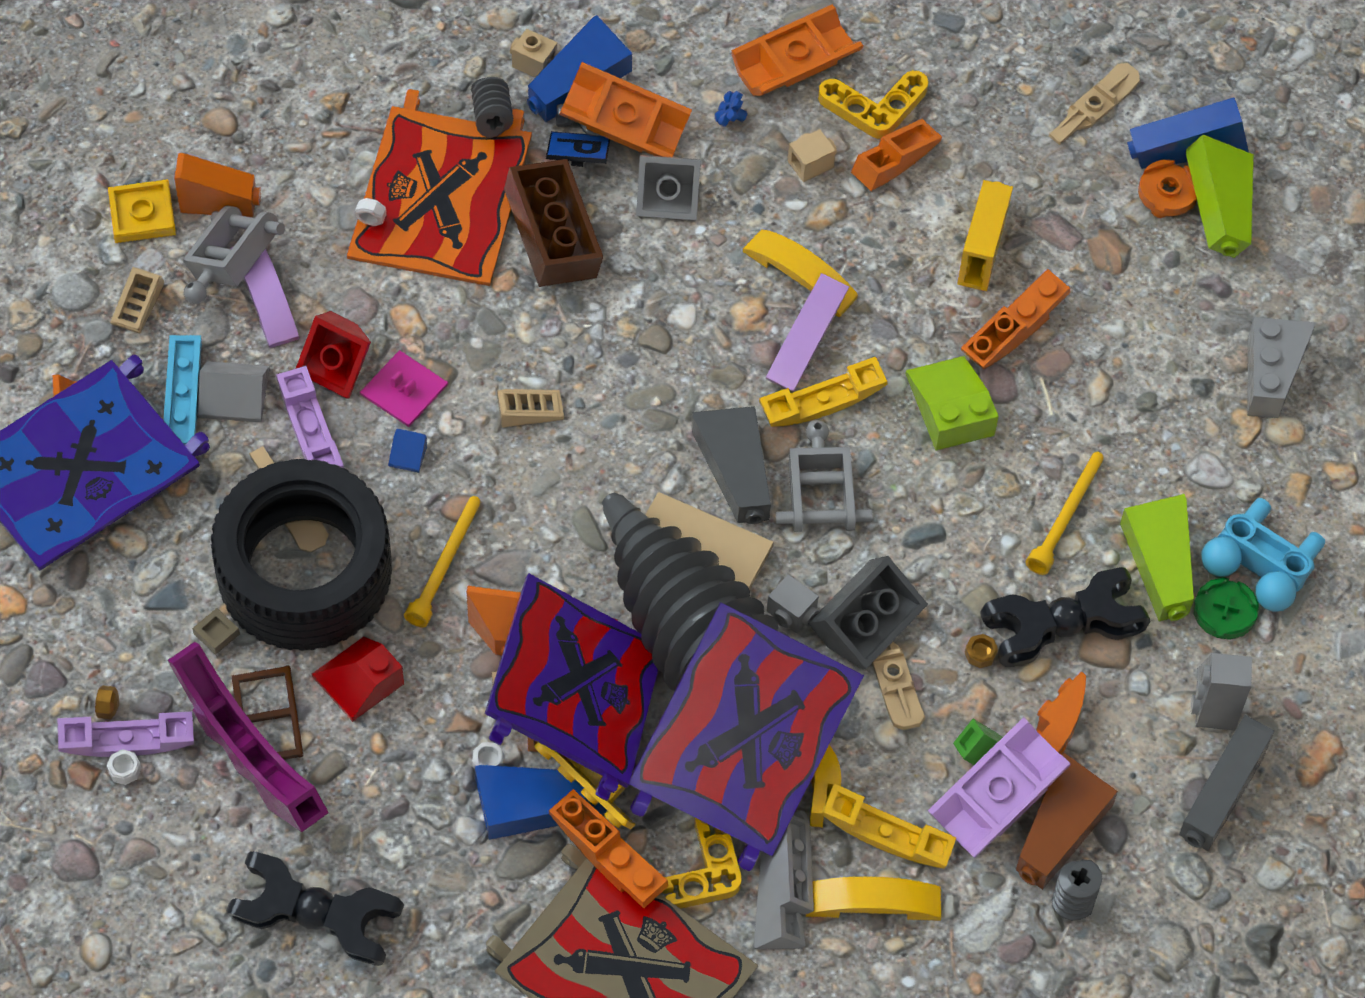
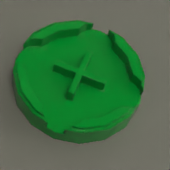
(1226, 608)

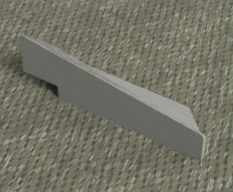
(785, 889)

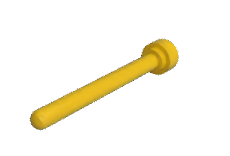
(1041, 558)
(419, 612)

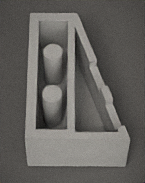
(1273, 361)
(1221, 690)

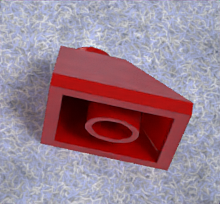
(334, 352)
(360, 677)

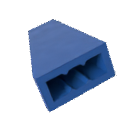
(592, 45)
(1173, 135)
(520, 798)

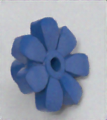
(730, 109)

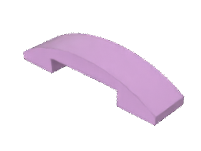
(270, 302)
(307, 416)
(143, 737)

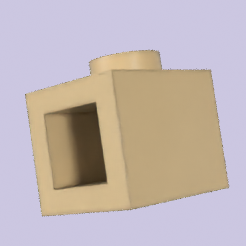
(532, 52)
(811, 155)

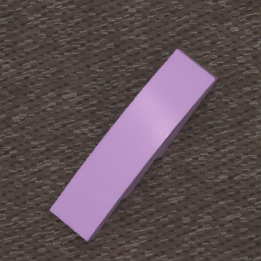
(807, 332)

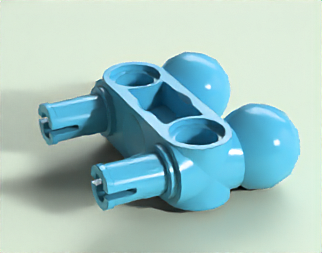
(1264, 555)

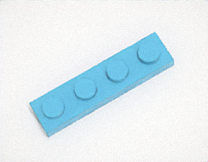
(183, 385)

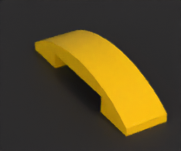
(795, 262)
(825, 397)
(886, 831)
(877, 896)

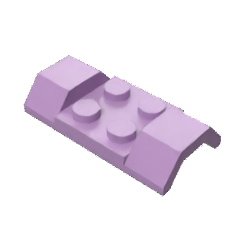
(999, 788)

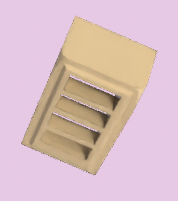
(135, 277)
(519, 417)

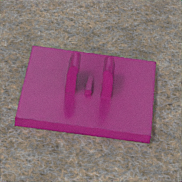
(403, 388)

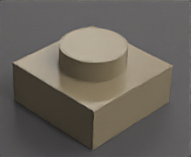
(216, 631)

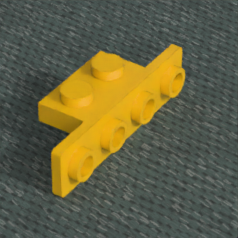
(589, 780)

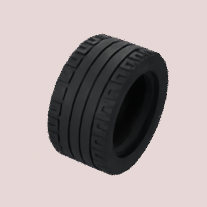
(288, 494)

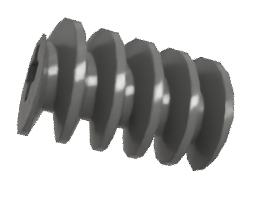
(492, 106)
(1077, 889)

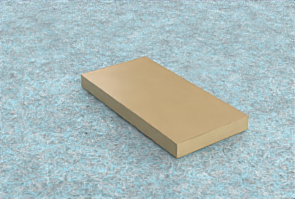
(733, 545)

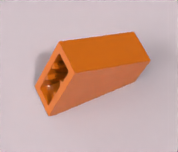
(211, 186)

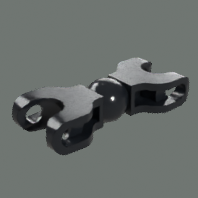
(1090, 610)
(315, 908)

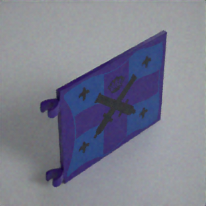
(86, 462)

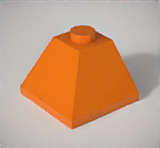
(491, 614)

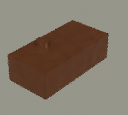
(553, 222)

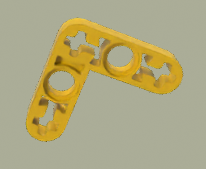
(880, 111)
(714, 869)

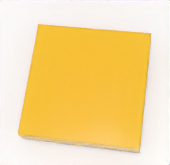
(141, 211)

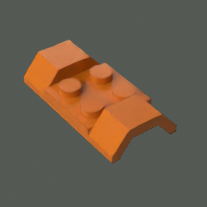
(793, 52)
(625, 112)

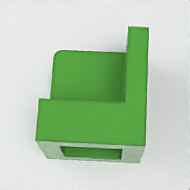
(976, 741)

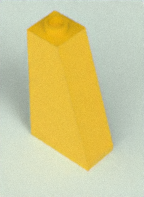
(984, 235)

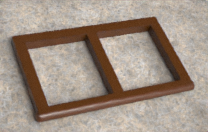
(274, 714)

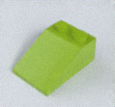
(953, 402)

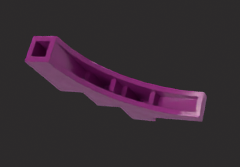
(250, 753)

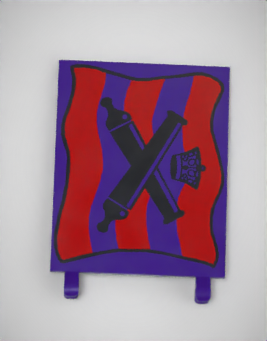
(573, 683)
(744, 731)

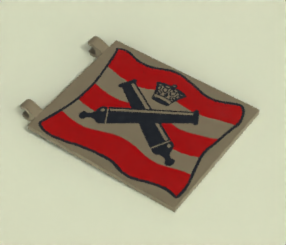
(611, 947)

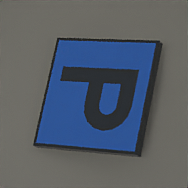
(578, 148)

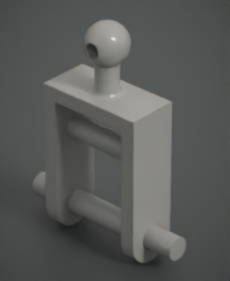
(236, 261)
(821, 458)

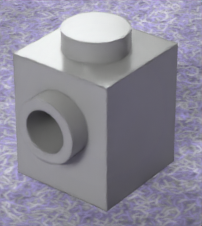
(792, 604)

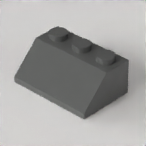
(868, 612)

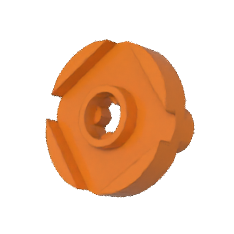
(1163, 202)

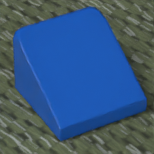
(408, 450)

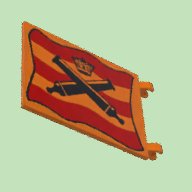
(440, 194)

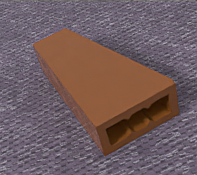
(1063, 822)

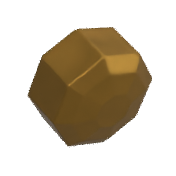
(981, 651)
(106, 702)

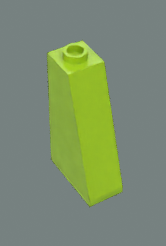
(1223, 193)
(1161, 550)

